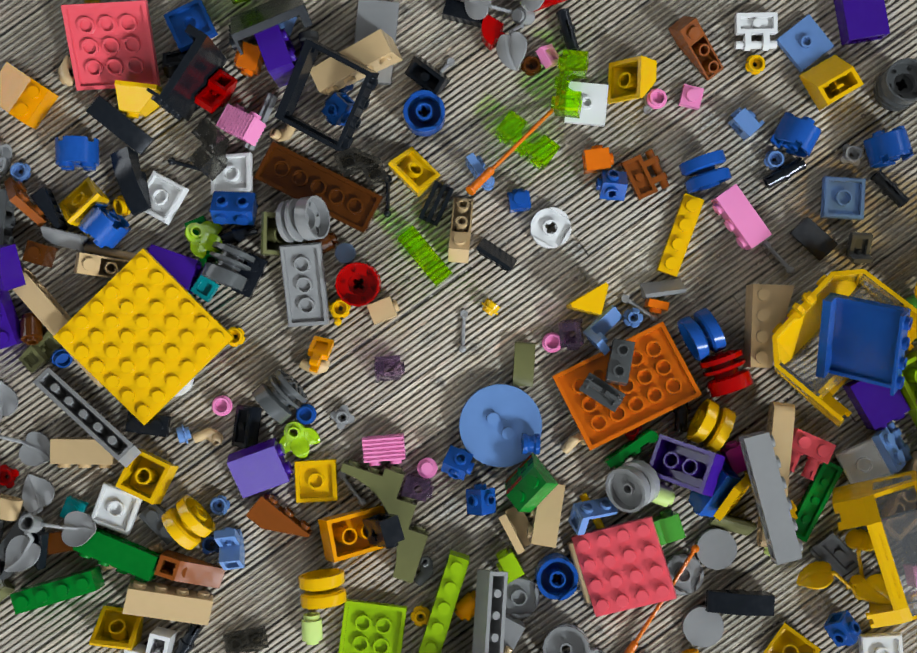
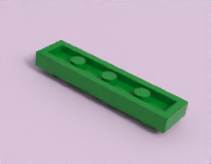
(816, 498)

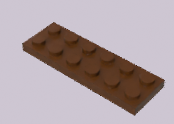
(304, 178)

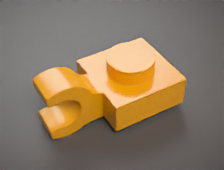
(319, 349)

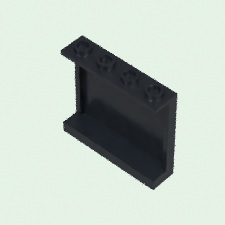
(264, 17)
(191, 76)

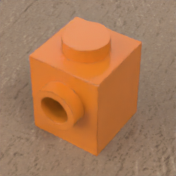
(249, 62)
(597, 159)

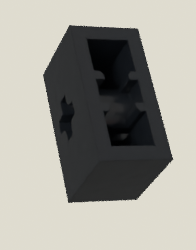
(383, 530)

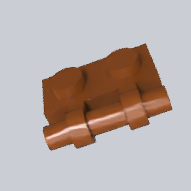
(639, 176)

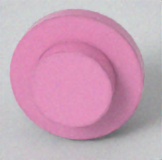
(656, 98)
(551, 342)
(222, 405)
(427, 467)

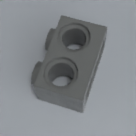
(620, 362)

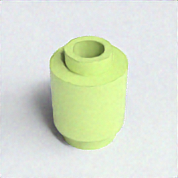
(665, 496)
(312, 628)

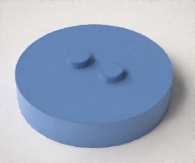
(494, 424)

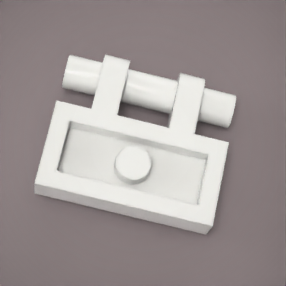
(756, 24)

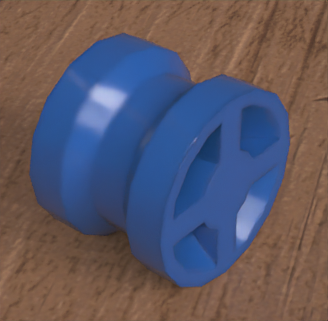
(530, 443)

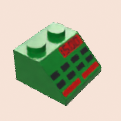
(529, 484)

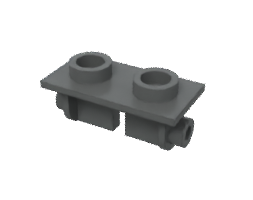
(602, 392)

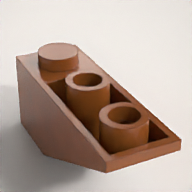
(696, 46)
(274, 517)
(189, 570)

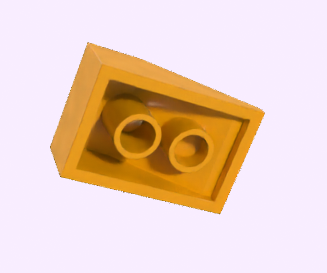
(24, 96)
(345, 534)

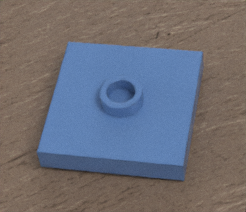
(804, 43)
(843, 198)

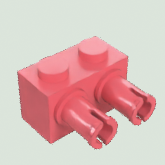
(814, 448)

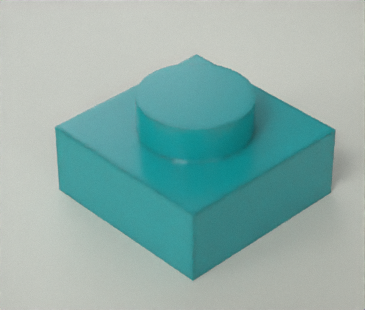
(205, 288)
(73, 504)

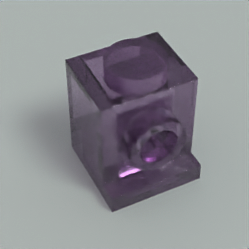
(566, 340)
(383, 362)
(413, 481)

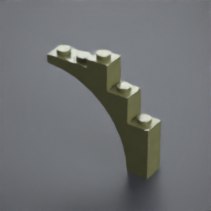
(386, 488)

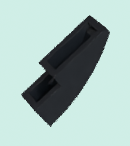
(120, 125)
(131, 180)
(740, 602)

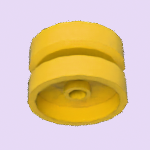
(711, 425)
(188, 522)
(322, 588)

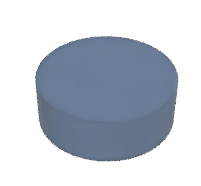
(345, 253)

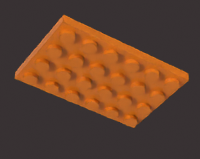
(655, 386)

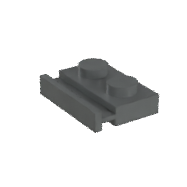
(836, 552)

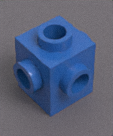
(338, 108)
(612, 185)
(458, 463)
(481, 500)
(842, 628)

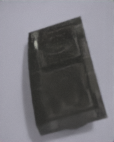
(246, 640)

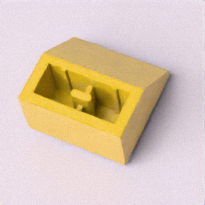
(830, 81)

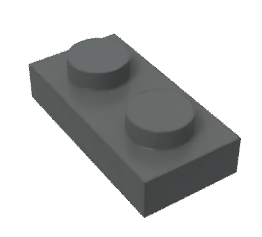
(152, 517)

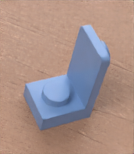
(596, 331)
(587, 510)

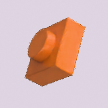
(656, 306)

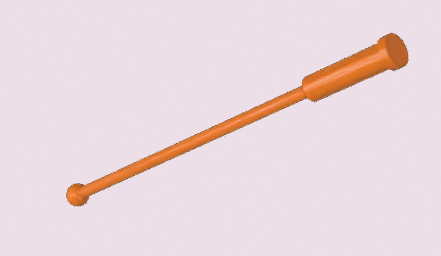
(471, 189)
(634, 643)

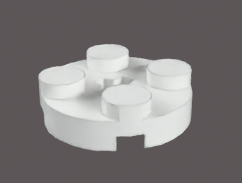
(549, 216)

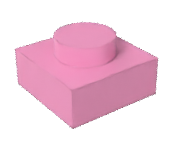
(547, 56)
(691, 97)

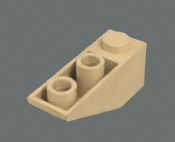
(460, 230)
(98, 265)

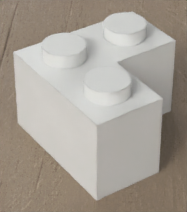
(160, 641)

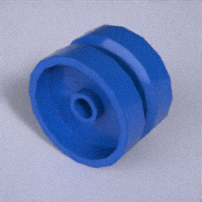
(705, 171)
(701, 334)

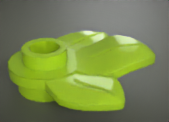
(207, 236)
(298, 442)

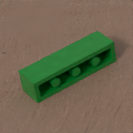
(121, 554)
(57, 590)

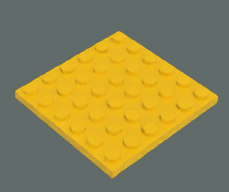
(143, 336)

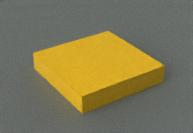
(316, 480)
(733, 498)

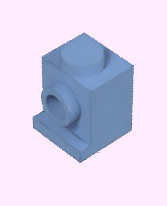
(744, 122)

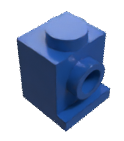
(519, 200)

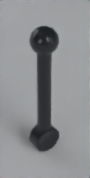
(171, 161)
(387, 213)

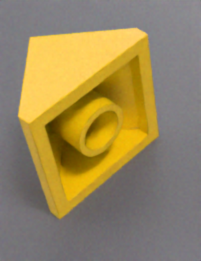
(413, 171)
(81, 201)
(591, 302)
(117, 629)

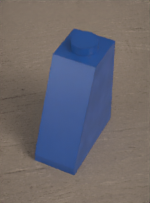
(707, 505)

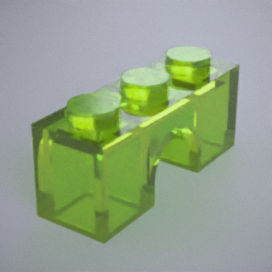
(572, 66)
(539, 153)
(424, 256)

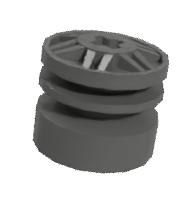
(897, 85)
(228, 266)
(276, 399)

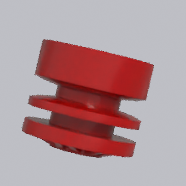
(346, 284)
(726, 372)

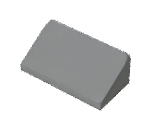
(64, 238)
(662, 288)

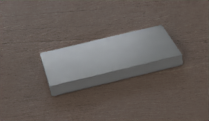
(374, 16)
(304, 284)

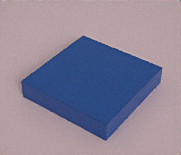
(190, 13)

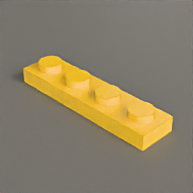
(680, 235)

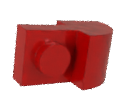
(491, 31)
(217, 92)

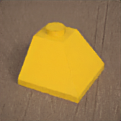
(630, 78)
(134, 98)

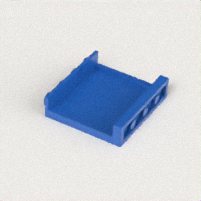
(863, 340)

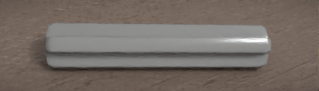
(264, 111)

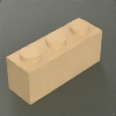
(80, 451)
(547, 519)

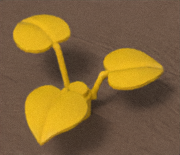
(819, 573)

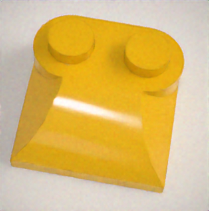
(790, 641)

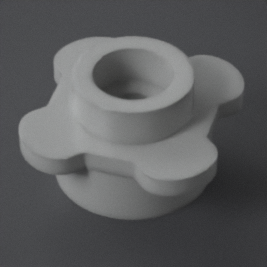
(855, 150)
(336, 415)

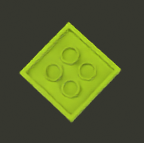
(372, 627)

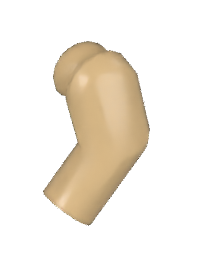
(64, 72)
(281, 135)
(324, 366)
(210, 434)
(571, 442)

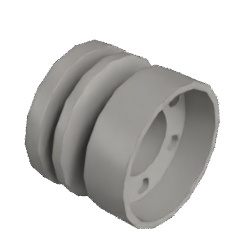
(303, 219)

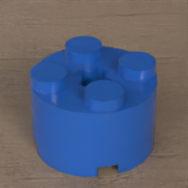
(434, 108)
(796, 135)
(888, 147)
(77, 152)
(104, 226)
(551, 587)

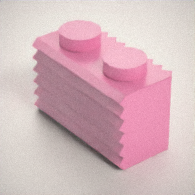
(241, 124)
(384, 448)

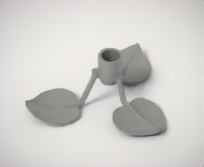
(511, 47)
(36, 445)
(21, 550)

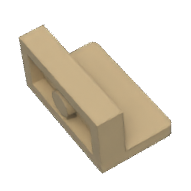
(516, 527)

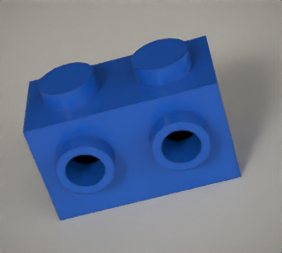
(234, 208)

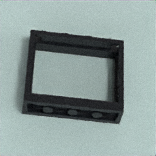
(296, 85)

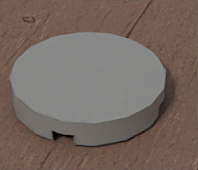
(716, 548)
(692, 576)
(521, 597)
(702, 627)

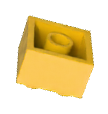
(147, 477)

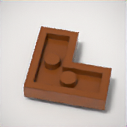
(17, 195)

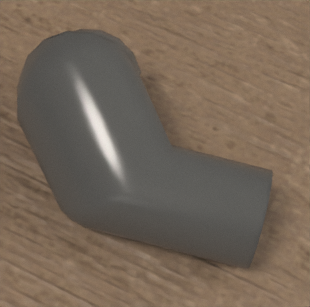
(426, 570)

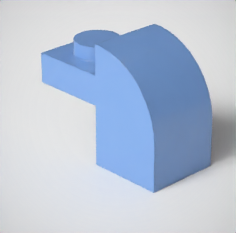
(230, 548)

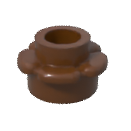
(536, 65)

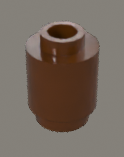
(328, 243)
(30, 329)

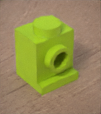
(509, 563)

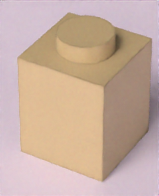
(383, 310)

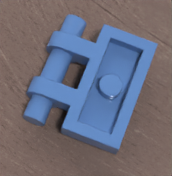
(476, 167)
(892, 447)

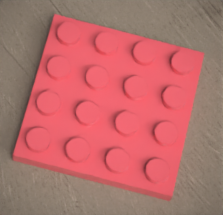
(110, 43)
(624, 566)

